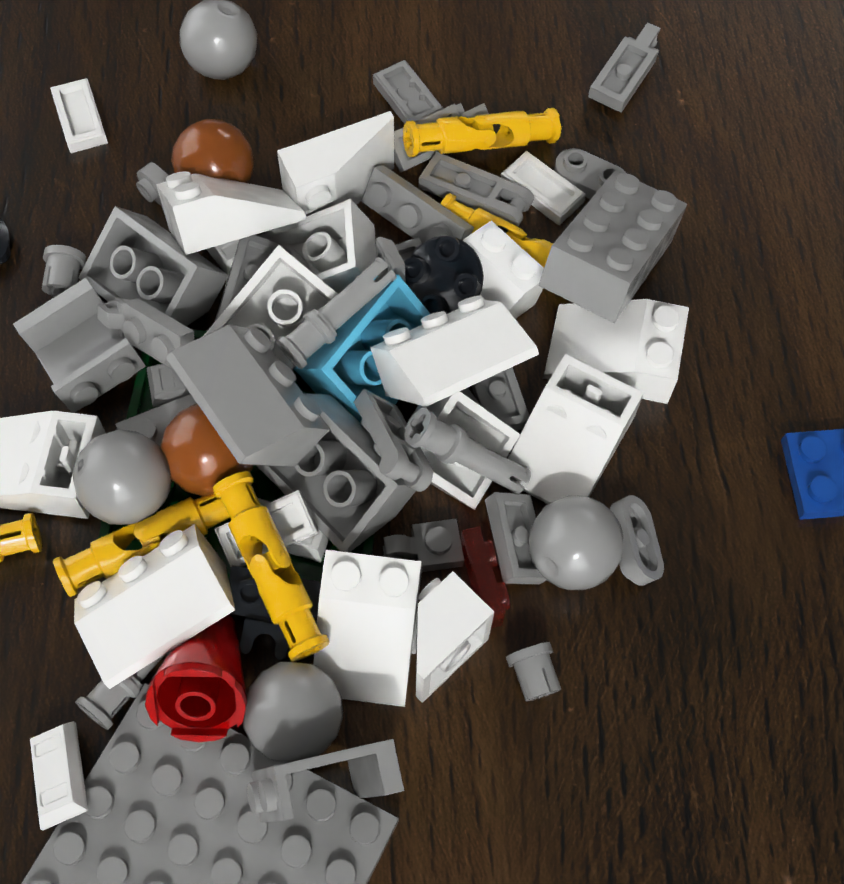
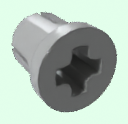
(61, 268)
(535, 671)

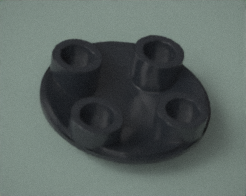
(444, 273)

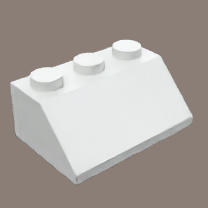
(451, 351)
(152, 604)

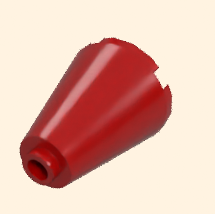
(201, 685)

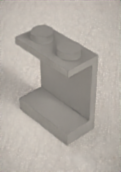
(77, 348)
(372, 771)

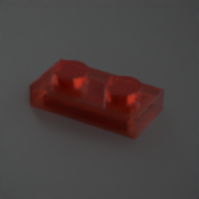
(479, 560)

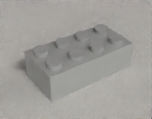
(612, 245)

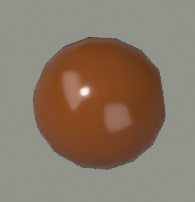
(214, 150)
(197, 453)

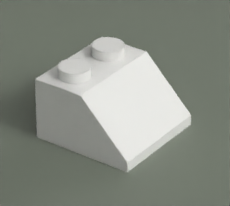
(507, 269)
(482, 428)
(449, 631)

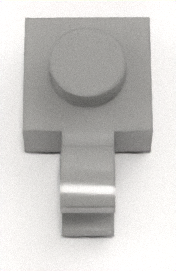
(432, 543)

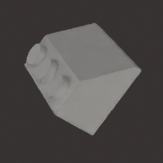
(146, 263)
(249, 396)
(343, 480)

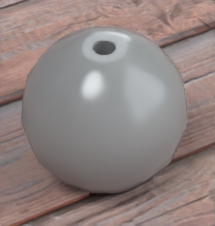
(218, 39)
(122, 477)
(576, 543)
(292, 711)

